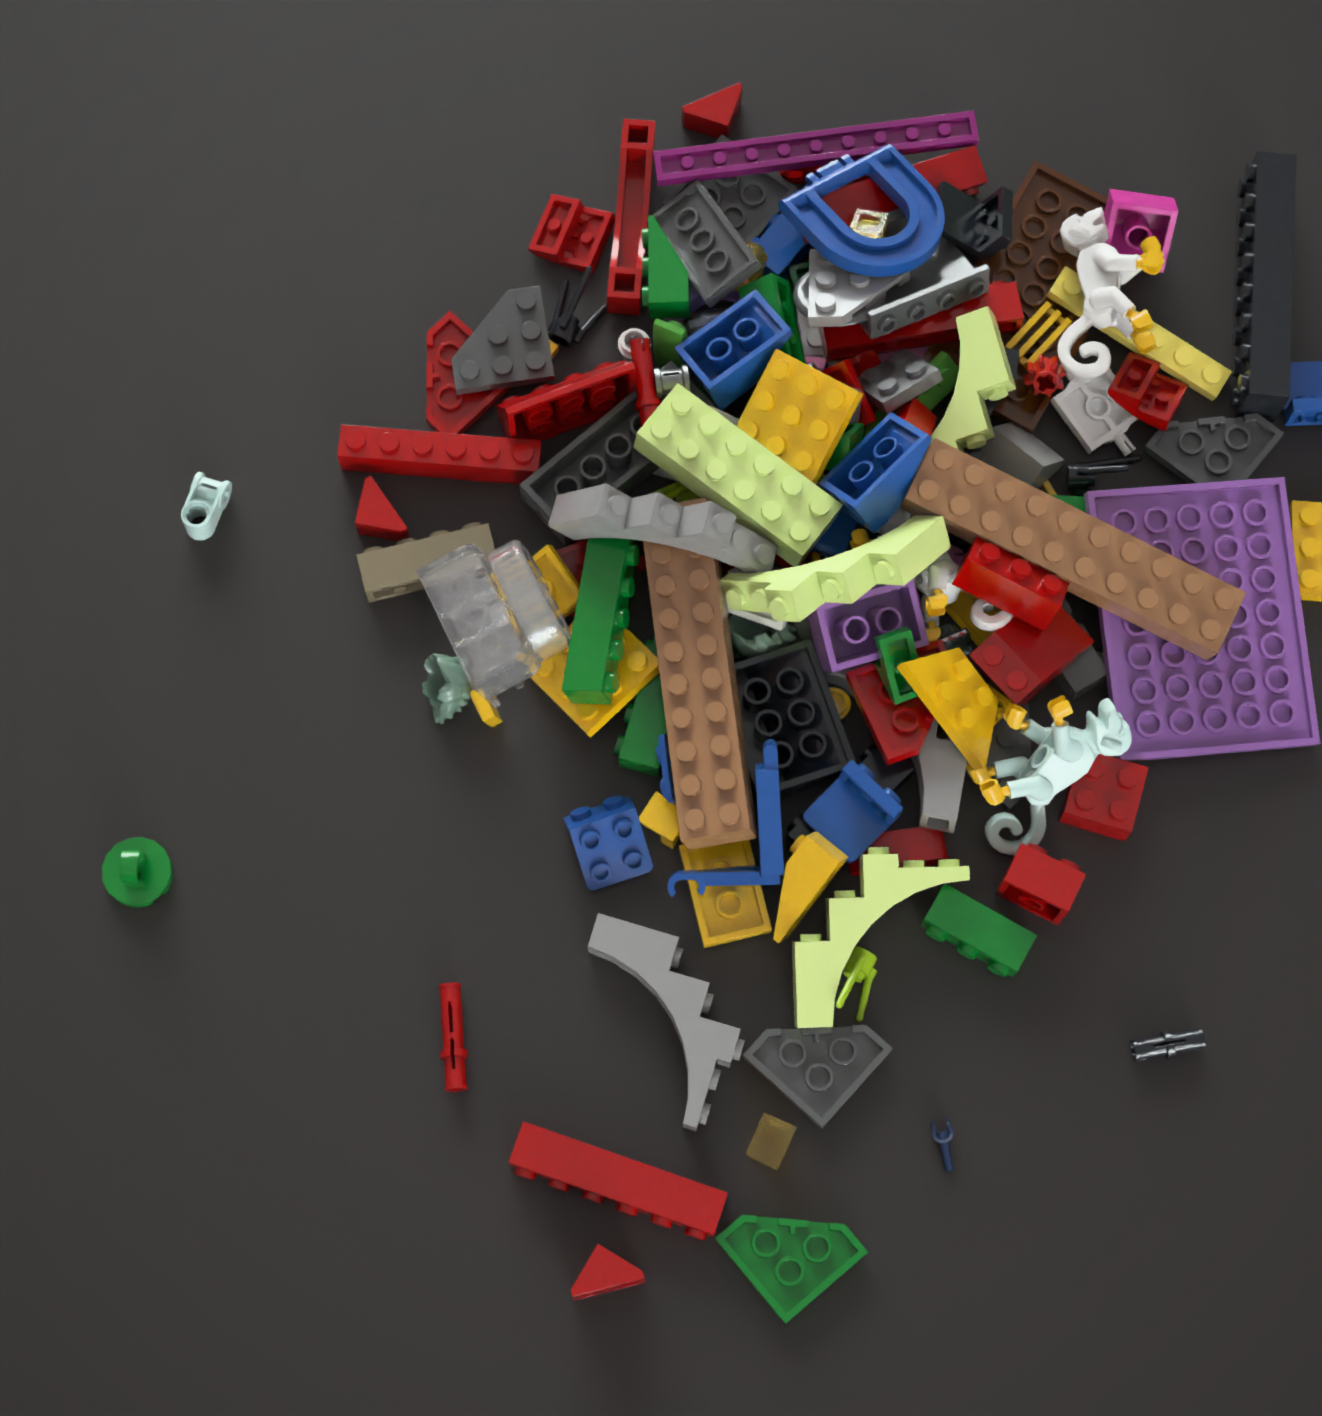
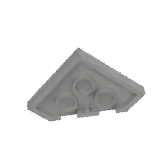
(840, 293)

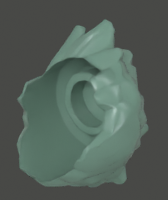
(754, 639)
(445, 686)

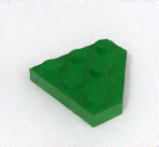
(790, 1258)

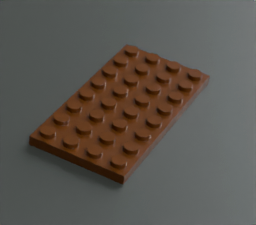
(1035, 263)

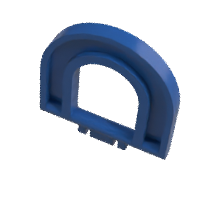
(857, 252)

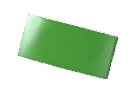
(665, 339)

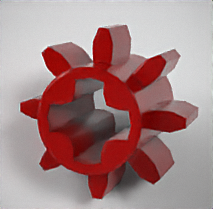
(1046, 383)

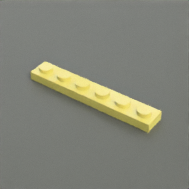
(1173, 353)

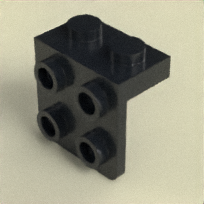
(975, 225)

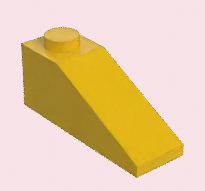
(805, 878)

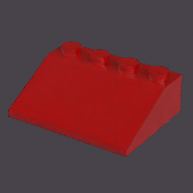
(568, 404)

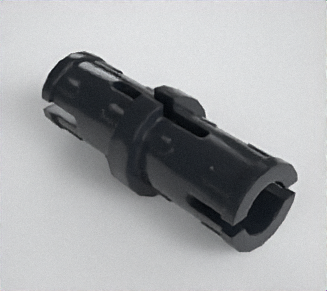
(1144, 1048)

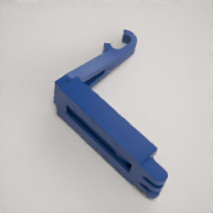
(769, 836)

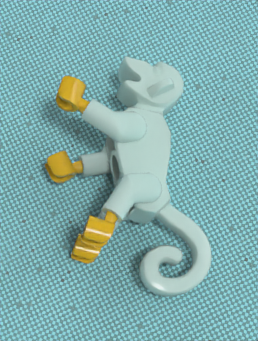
(1058, 762)

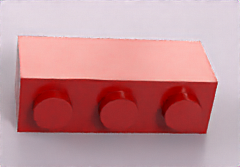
(1010, 583)

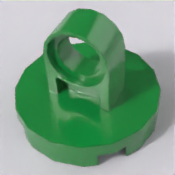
(137, 872)

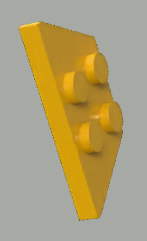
(956, 700)

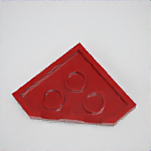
(444, 408)
(895, 728)

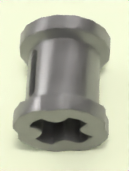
(667, 379)

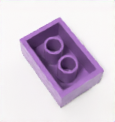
(847, 631)

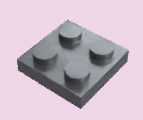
(898, 380)

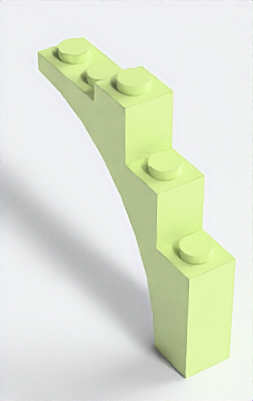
(981, 376)
(843, 578)
(820, 963)

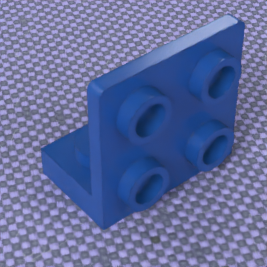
(1305, 398)

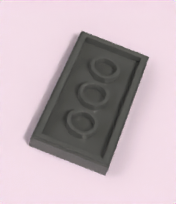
(706, 243)

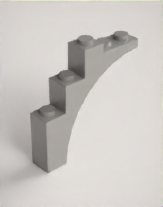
(655, 518)
(938, 770)
(649, 958)

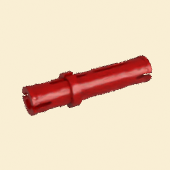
(644, 379)
(454, 1075)

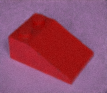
(1026, 659)

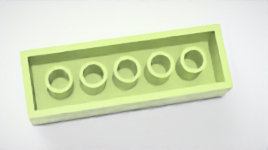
(737, 474)

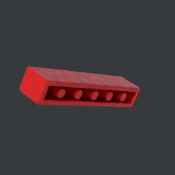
(959, 168)
(939, 328)
(438, 454)
(617, 1179)

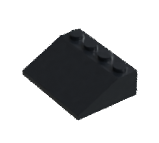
(791, 703)

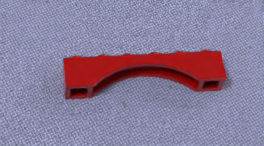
(631, 217)

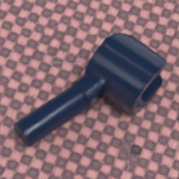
(943, 1139)

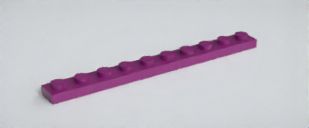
(813, 148)

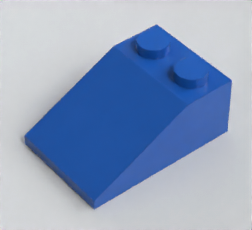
(734, 348)
(878, 472)

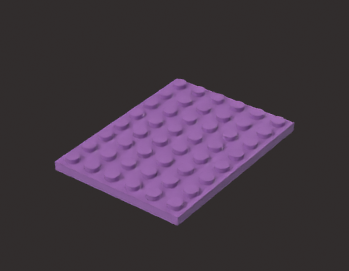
(1260, 681)

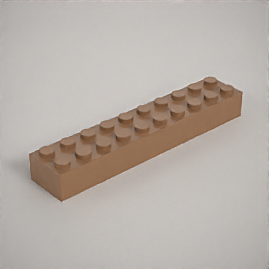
(1082, 550)
(700, 696)

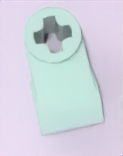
(208, 500)

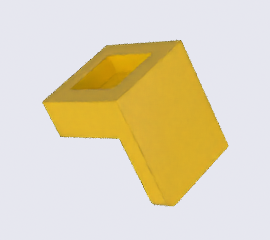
(661, 819)

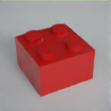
(1105, 798)
(1040, 883)

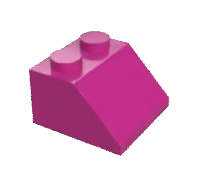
(1137, 216)

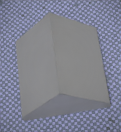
(1021, 455)

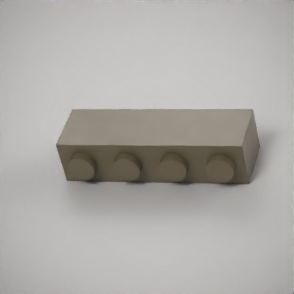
(393, 569)

